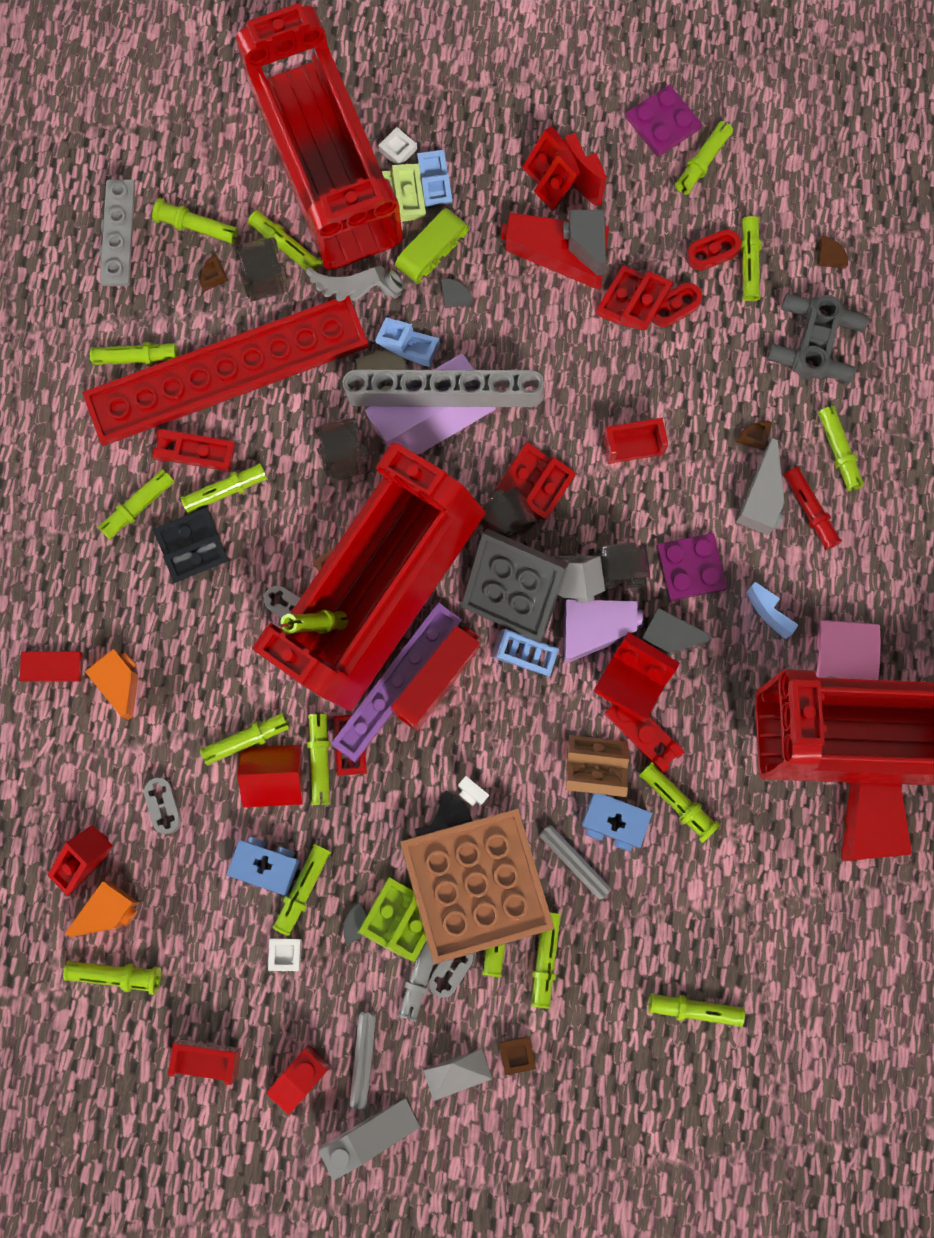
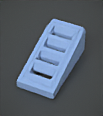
(501, 643)

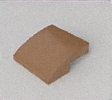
(597, 766)

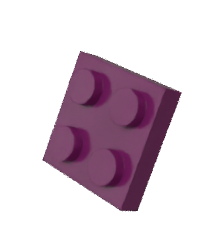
(663, 120)
(691, 567)

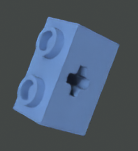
(634, 821)
(246, 868)

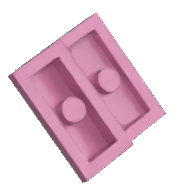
(848, 650)

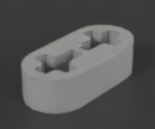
(279, 610)
(155, 807)
(455, 978)

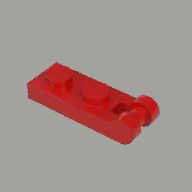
(194, 450)
(645, 737)

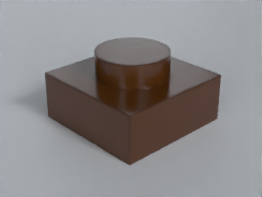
(517, 1055)

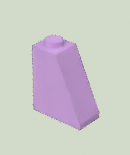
(597, 625)

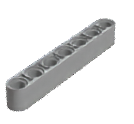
(455, 396)

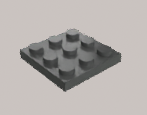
(514, 585)

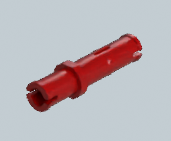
(818, 518)

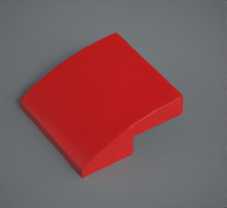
(552, 168)
(592, 176)
(634, 298)
(538, 478)

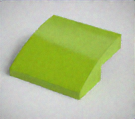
(395, 921)

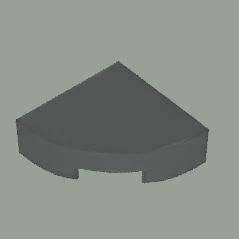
(455, 293)
(353, 923)

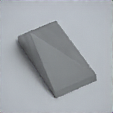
(457, 1074)

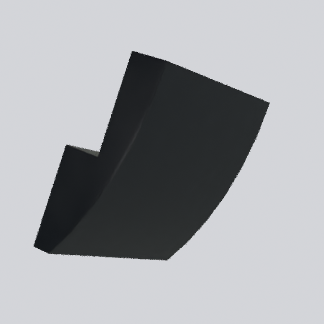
(190, 545)

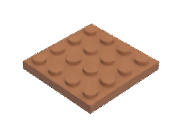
(476, 886)

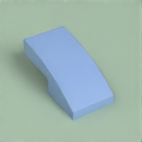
(434, 178)
(403, 341)
(764, 604)

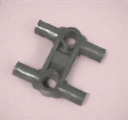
(818, 337)

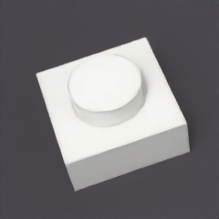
(397, 147)
(472, 792)
(284, 954)

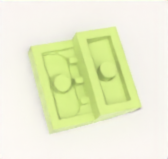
(408, 190)

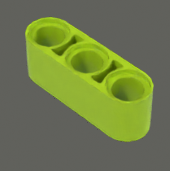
(431, 244)

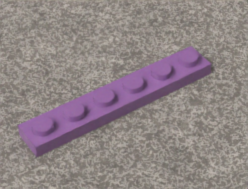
(377, 705)

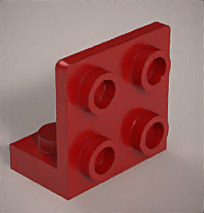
(636, 677)

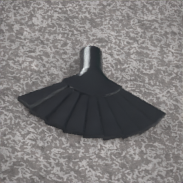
(449, 814)

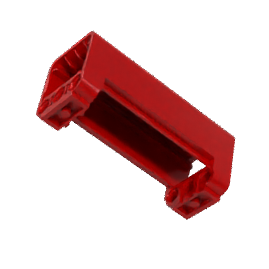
(320, 139)
(377, 578)
(845, 729)

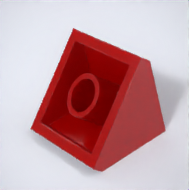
(271, 776)

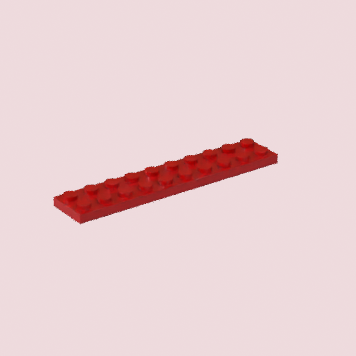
(224, 370)

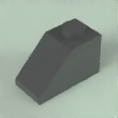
(587, 238)
(673, 634)

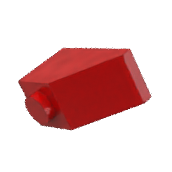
(79, 859)
(298, 1079)

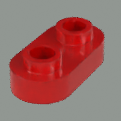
(711, 249)
(676, 307)

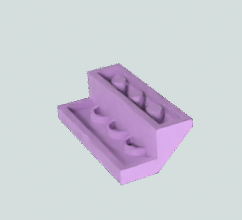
(425, 426)

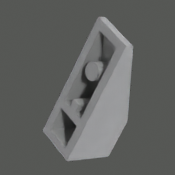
(765, 497)
(582, 578)
(368, 1139)

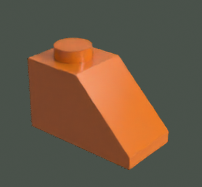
(116, 681)
(104, 911)

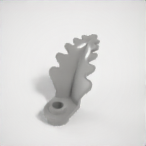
(358, 283)

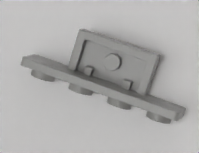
(117, 233)

